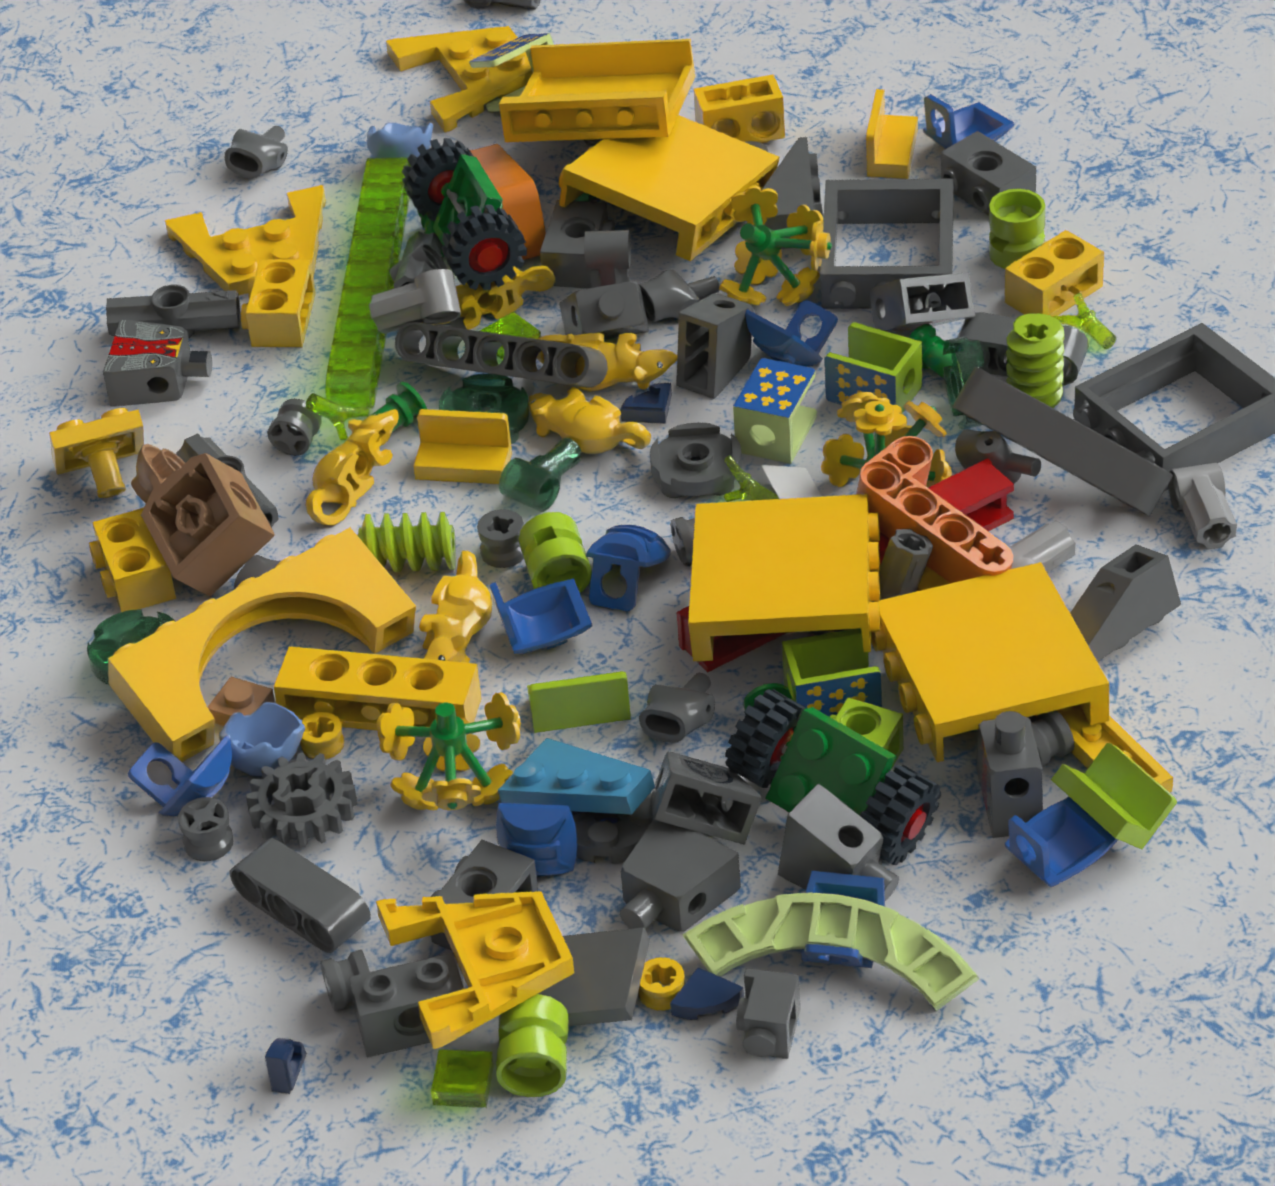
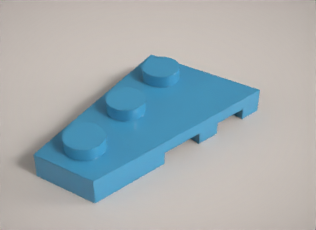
(577, 778)

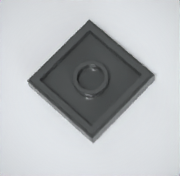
(604, 976)

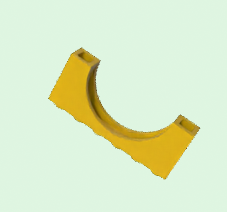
(328, 583)

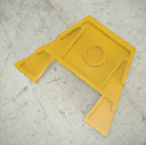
(454, 53)
(236, 254)
(502, 946)

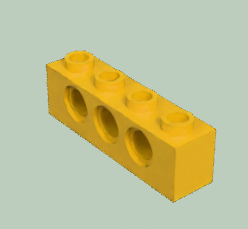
(365, 684)

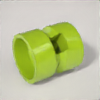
(1015, 225)
(554, 550)
(533, 1047)

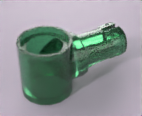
(538, 480)

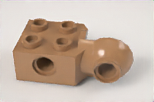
(199, 516)

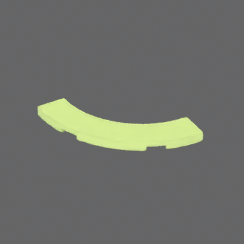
(837, 921)

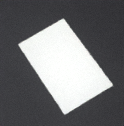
(791, 482)

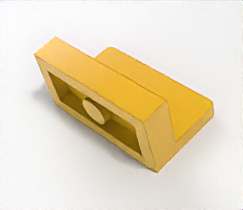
(889, 141)
(462, 446)

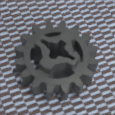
(301, 799)

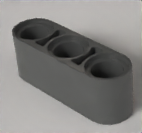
(992, 334)
(300, 895)

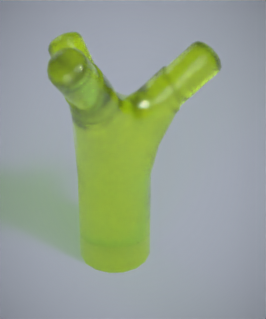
(1089, 323)
(334, 412)
(749, 487)

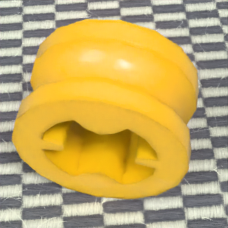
(322, 735)
(668, 973)

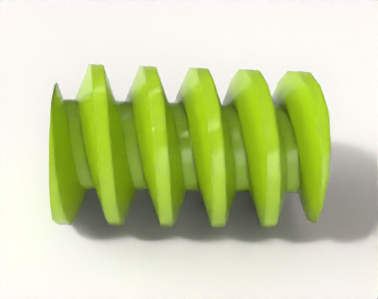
(1036, 357)
(410, 541)

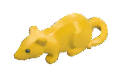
(503, 299)
(624, 359)
(590, 424)
(345, 471)
(461, 612)

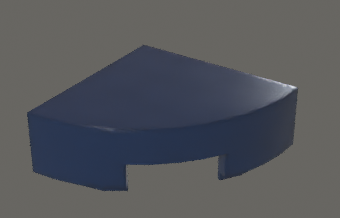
(648, 406)
(705, 995)
(284, 1064)

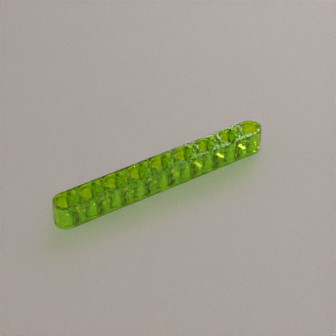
(373, 251)

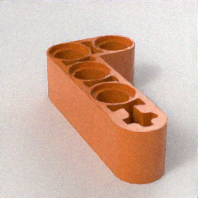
(518, 194)
(899, 494)

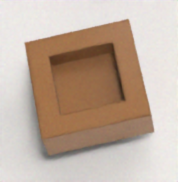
(240, 697)

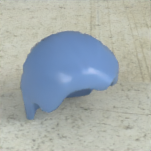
(398, 140)
(262, 737)

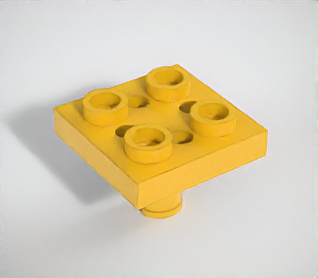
(98, 447)

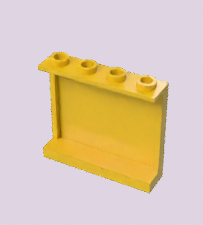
(601, 91)
(672, 179)
(783, 568)
(985, 651)

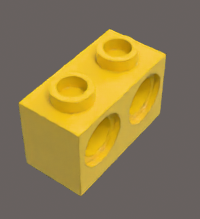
(742, 109)
(1053, 274)
(279, 303)
(132, 562)

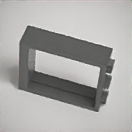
(883, 203)
(1190, 351)

